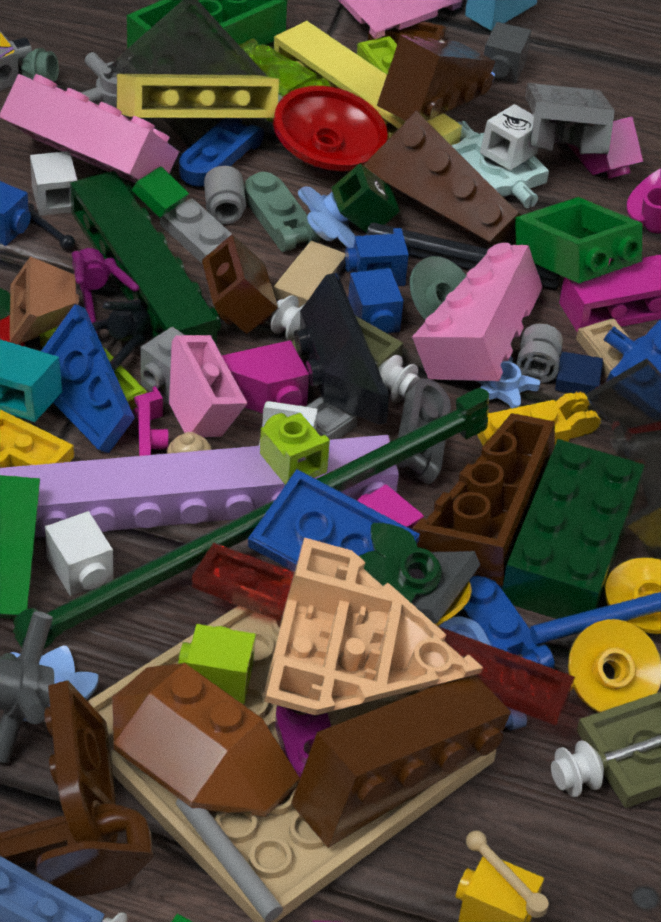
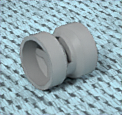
(540, 352)

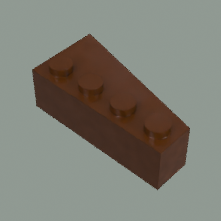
(433, 77)

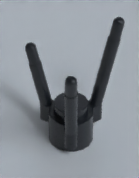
(126, 323)

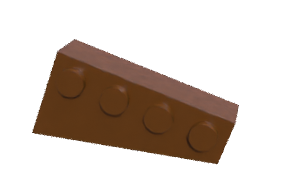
(438, 178)
(492, 496)
(394, 754)

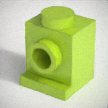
(290, 439)

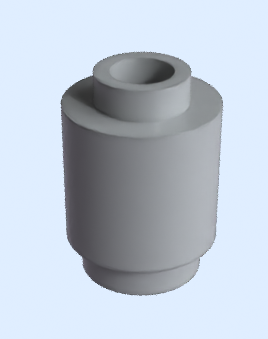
(225, 194)

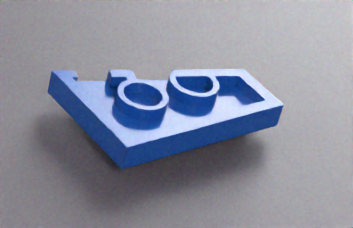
(89, 385)

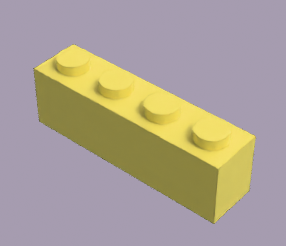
(197, 96)

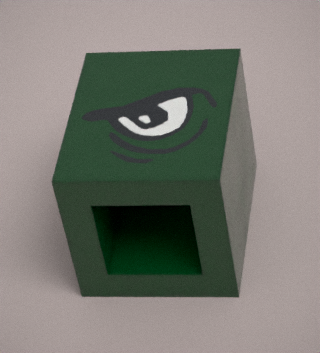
(364, 198)

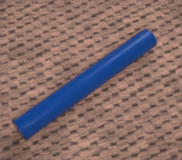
(578, 622)

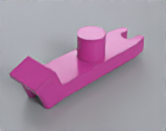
(150, 408)

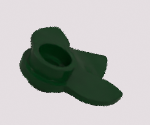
(395, 555)

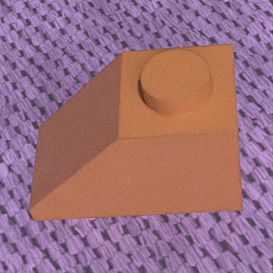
(39, 299)

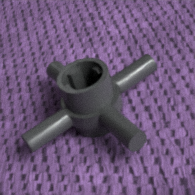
(24, 684)

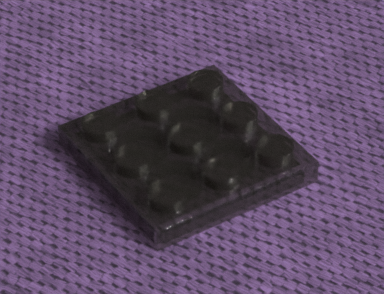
(187, 44)

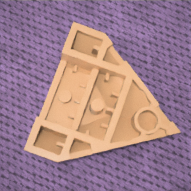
(353, 638)

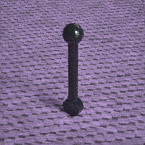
(66, 242)

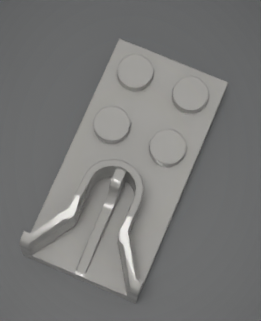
(569, 115)

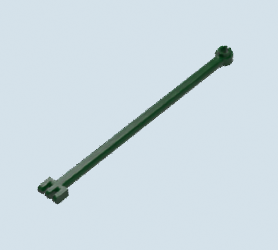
(467, 419)

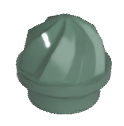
(40, 63)

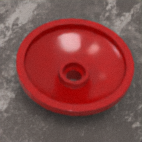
(329, 127)

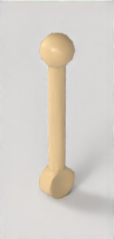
(536, 903)

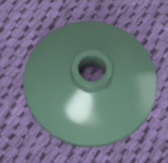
(432, 282)

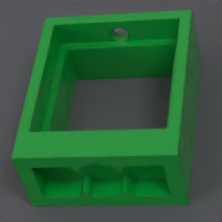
(580, 239)

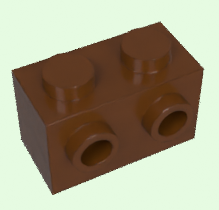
(239, 285)

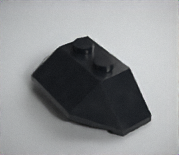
(339, 354)

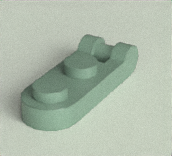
(278, 211)

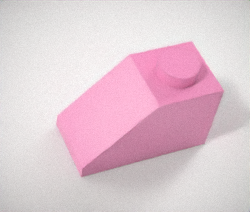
(202, 387)

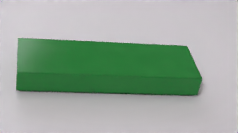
(17, 535)

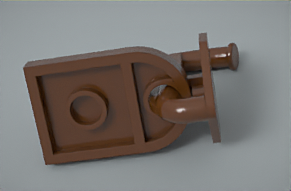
(80, 847)

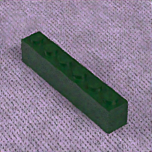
(125, 232)

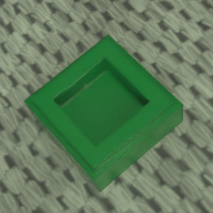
(160, 191)

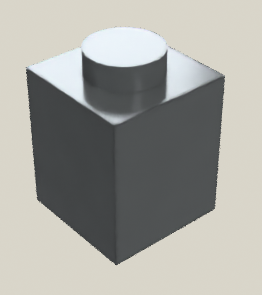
(509, 48)

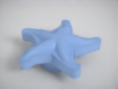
(510, 384)

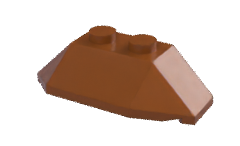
(200, 742)

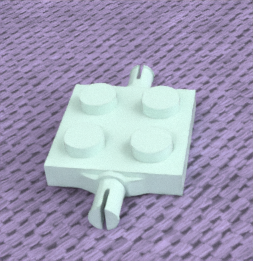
(506, 182)

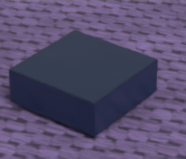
(578, 373)

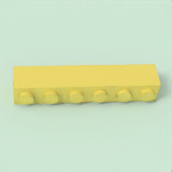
(349, 72)

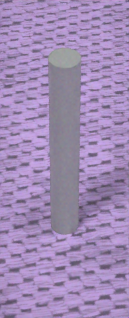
(232, 861)

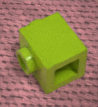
(222, 657)

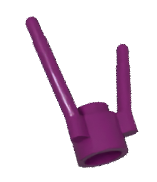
(93, 272)

